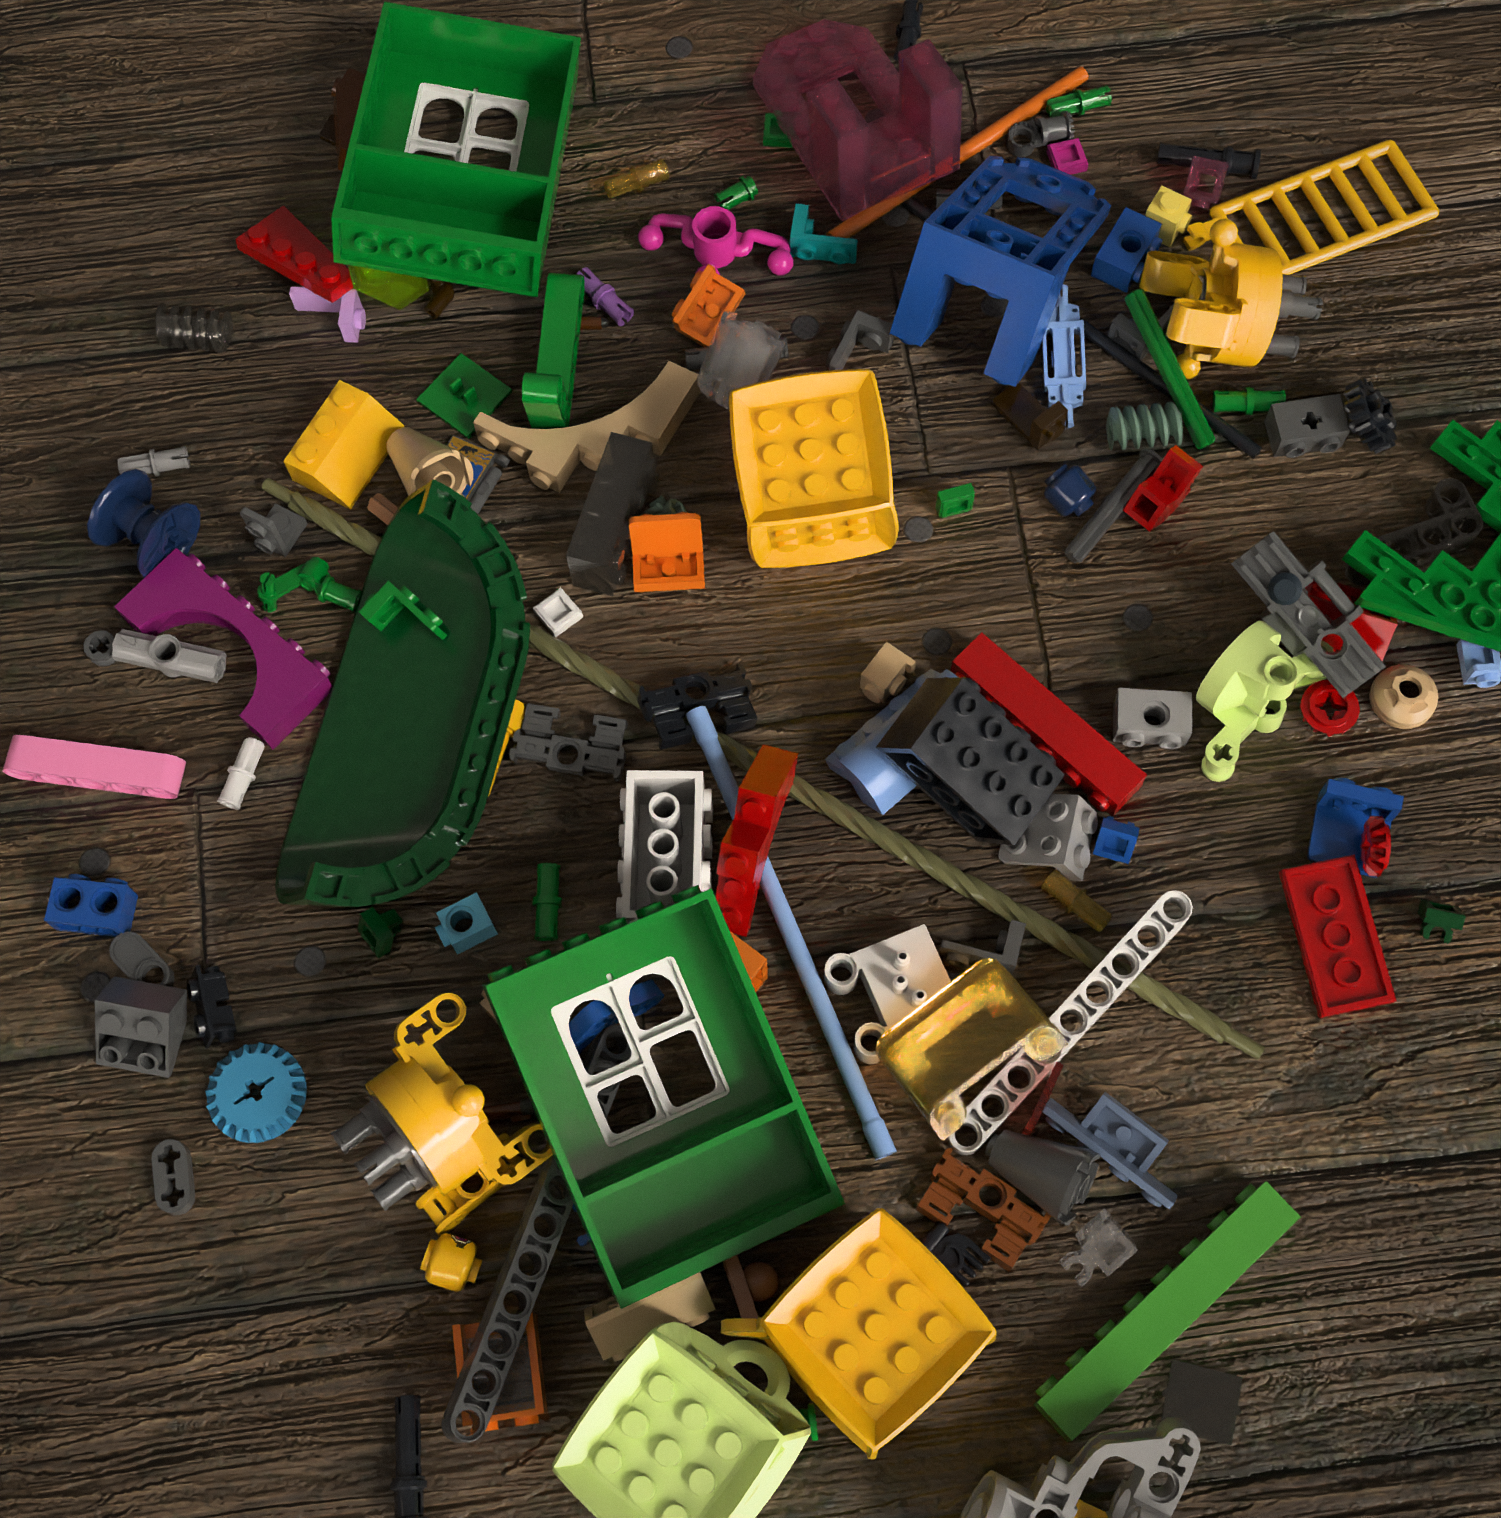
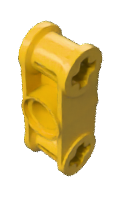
(458, 1202)

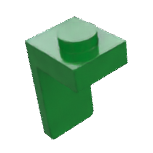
(387, 602)

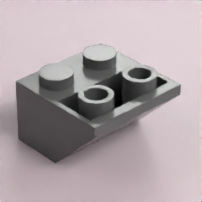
(139, 1026)

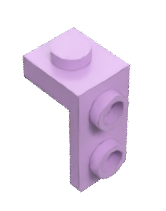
(351, 313)

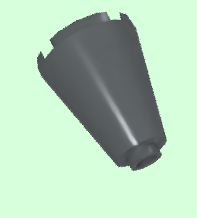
(1045, 1170)

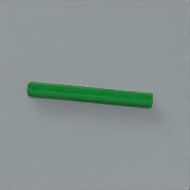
(1169, 369)

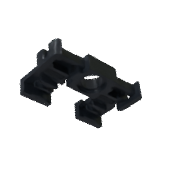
(672, 704)

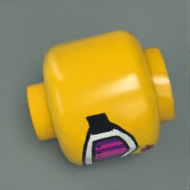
(451, 1262)

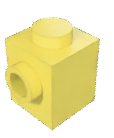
(1172, 211)

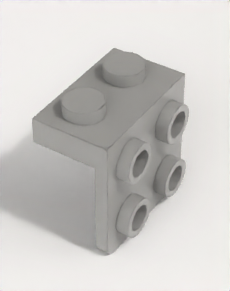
(1056, 837)

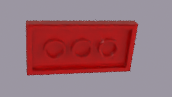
(1337, 936)

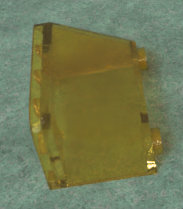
(962, 1038)

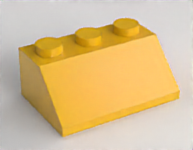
(342, 445)

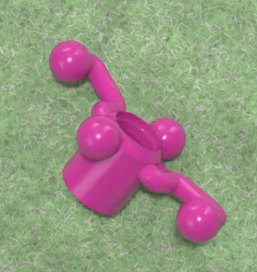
(716, 240)

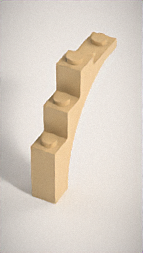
(555, 452)

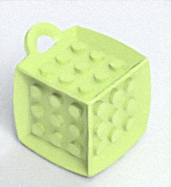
(684, 1432)

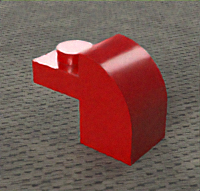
(1164, 490)

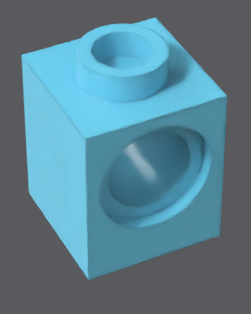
(470, 908)

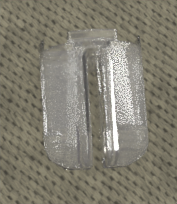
(738, 357)

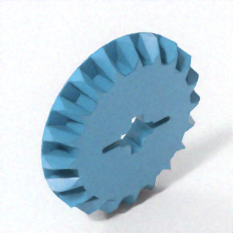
(281, 1098)

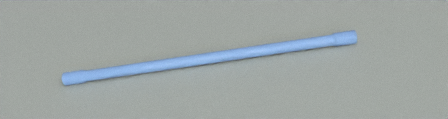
(872, 1124)

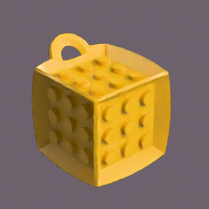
(813, 468)
(873, 1330)

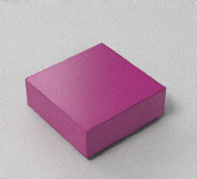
(1067, 156)

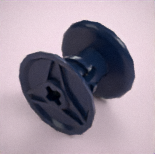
(126, 511)

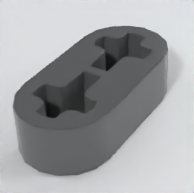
(182, 1176)

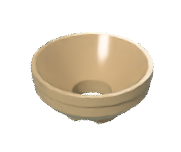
(1398, 709)

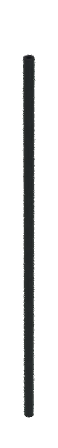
(1133, 363)

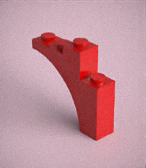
(751, 833)

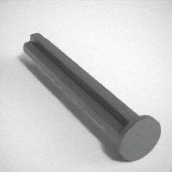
(1112, 506)

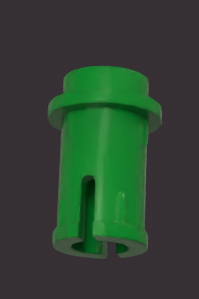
(739, 192)

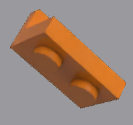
(705, 304)

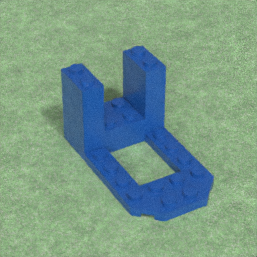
(1005, 261)

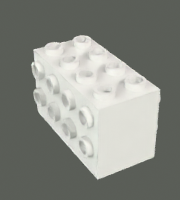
(663, 837)

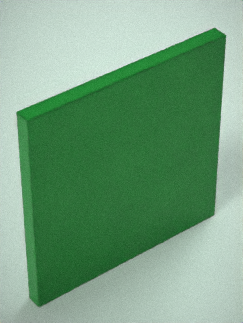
(462, 394)

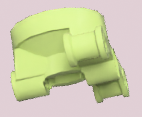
(1242, 684)

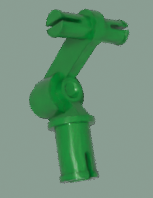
(311, 576)

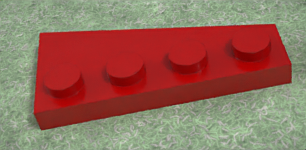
(296, 253)

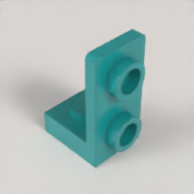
(819, 247)

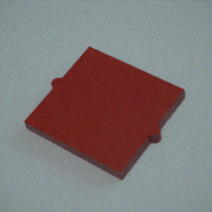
(1042, 1099)

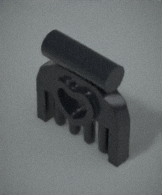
(952, 1251)

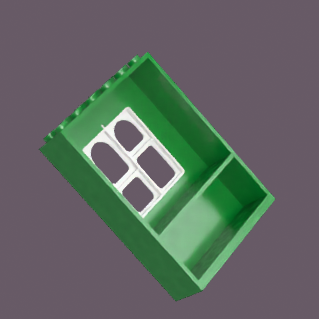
(444, 214)
(695, 1175)

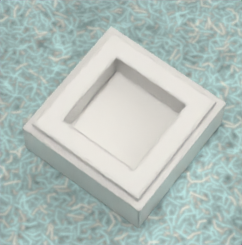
(558, 612)

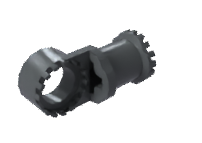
(1040, 132)

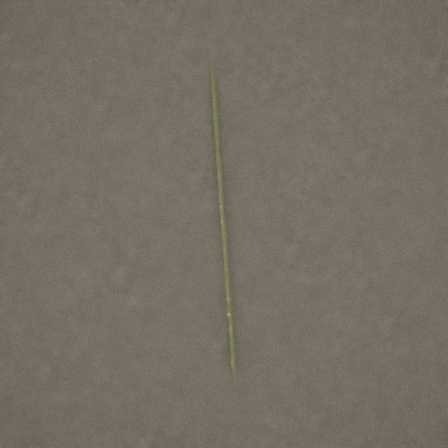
(837, 810)

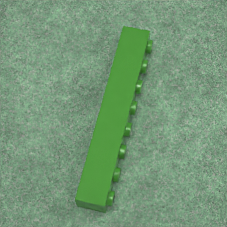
(1165, 1311)

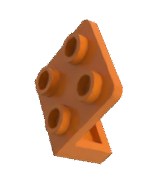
(667, 552)

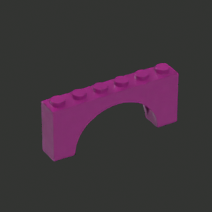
(183, 594)

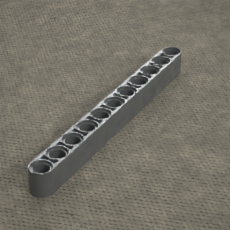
(514, 1281)

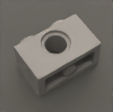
(1169, 707)

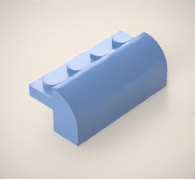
(868, 770)

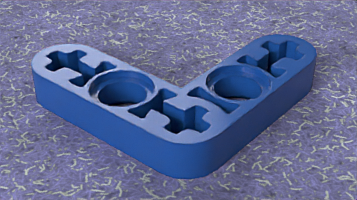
(599, 1015)

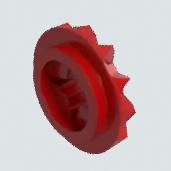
(1341, 720)
(1375, 846)

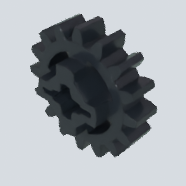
(1370, 415)

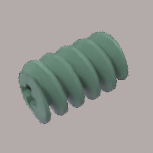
(1144, 424)

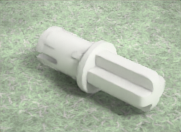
(241, 773)

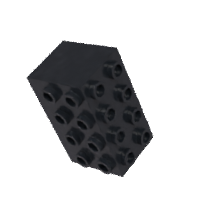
(971, 759)

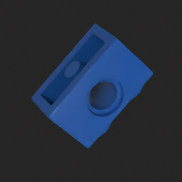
(1130, 233)

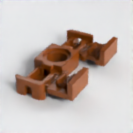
(1017, 1217)

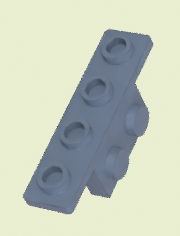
(1120, 1140)

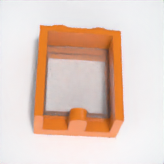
(524, 1387)

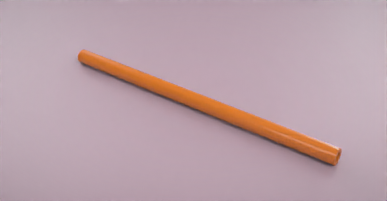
(970, 148)

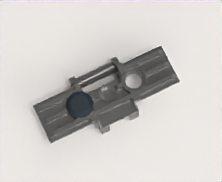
(1281, 585)

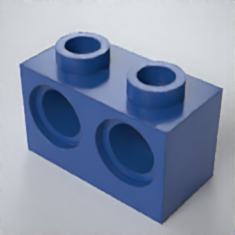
(89, 914)

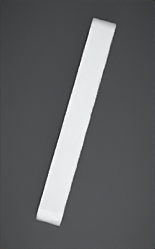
(1079, 1005)

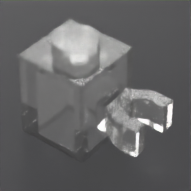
(1102, 1245)

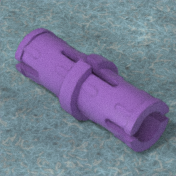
(604, 298)

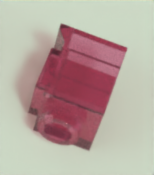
(1208, 167)

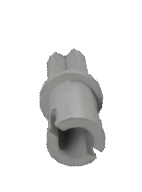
(156, 462)

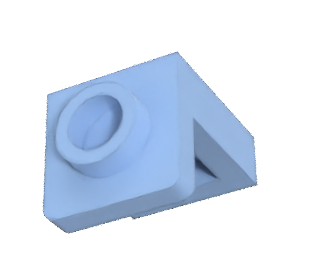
(1479, 664)

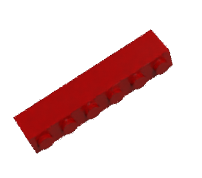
(1054, 727)

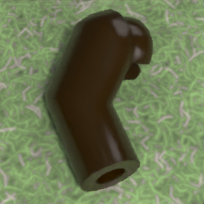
(443, 295)

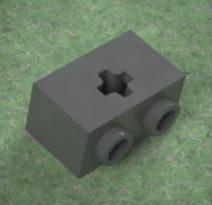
(1307, 426)

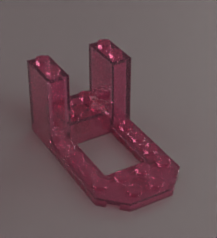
(847, 157)

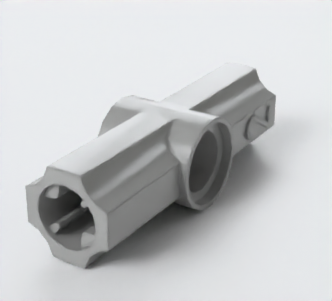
(150, 651)

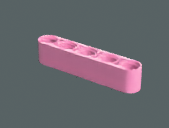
(94, 766)

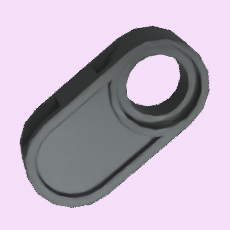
(137, 957)

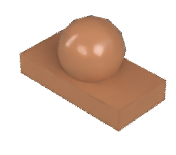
(753, 1283)

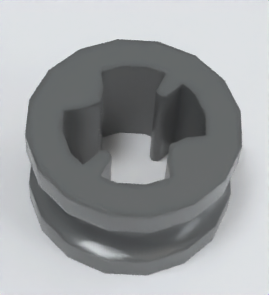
(96, 656)

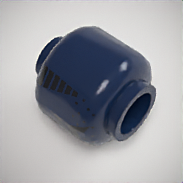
(1069, 490)

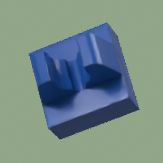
(1116, 840)

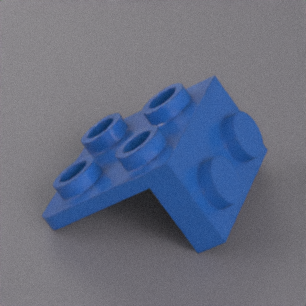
(1341, 818)

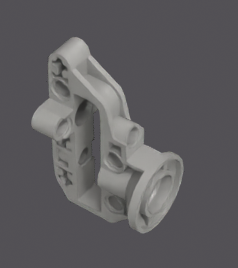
(1062, 1482)

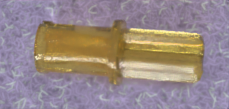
(637, 178)
(1076, 901)

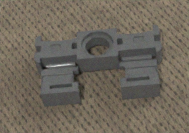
(599, 757)

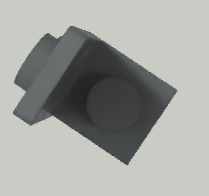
(865, 329)
(1126, 333)
(276, 531)
(1007, 944)

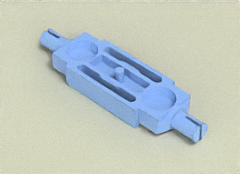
(1065, 384)

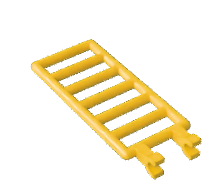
(1200, 231)

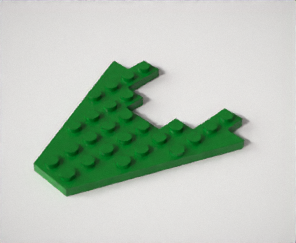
(1447, 594)

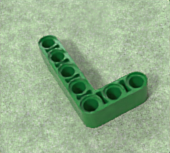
(549, 391)

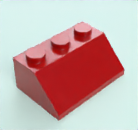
(1372, 626)

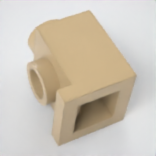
(886, 673)

